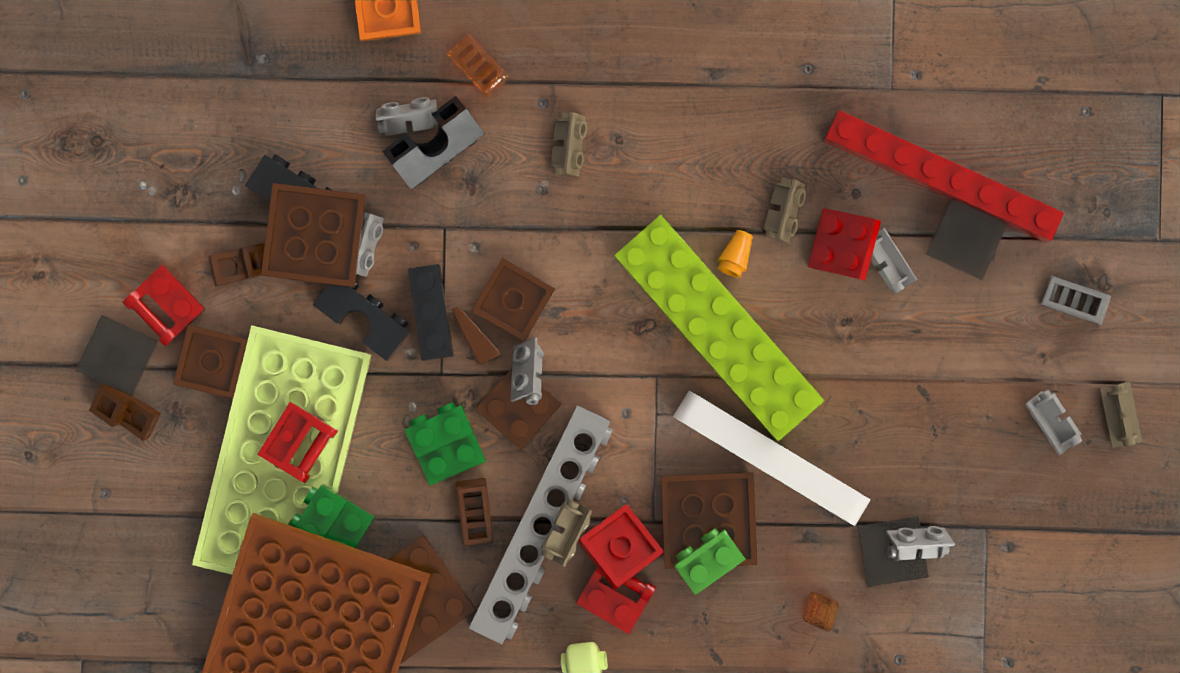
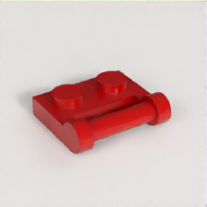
(171, 297)
(288, 437)
(612, 605)

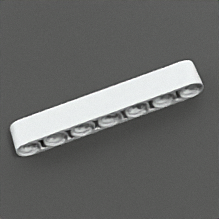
(771, 458)

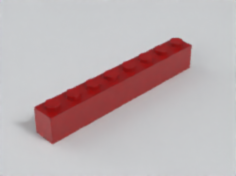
(943, 176)

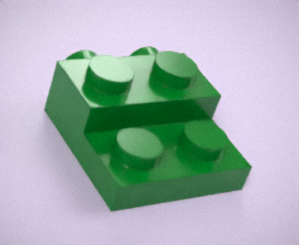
(444, 443)
(333, 517)

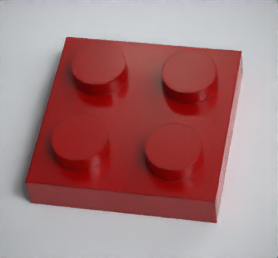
(844, 244)
(620, 546)

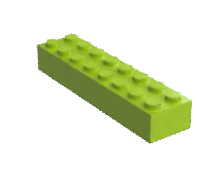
(719, 328)

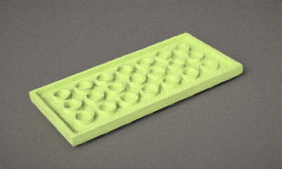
(273, 373)

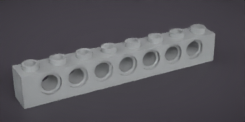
(485, 620)

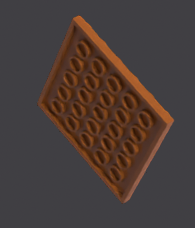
(312, 606)

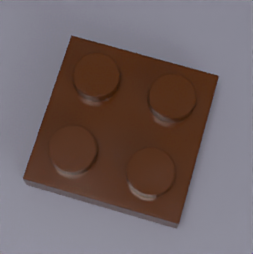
(513, 299)
(210, 361)
(516, 419)

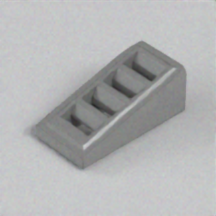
(1072, 310)

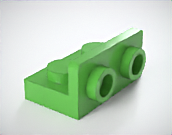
(709, 560)

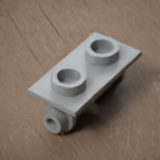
(396, 115)
(371, 233)
(891, 263)
(525, 368)
(1045, 411)
(931, 541)

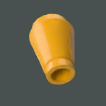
(736, 254)

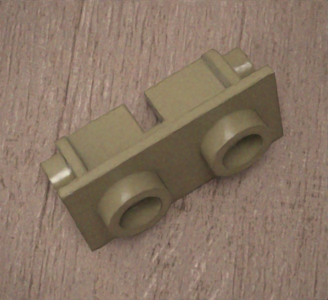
(569, 157)
(783, 223)
(1120, 415)
(562, 545)

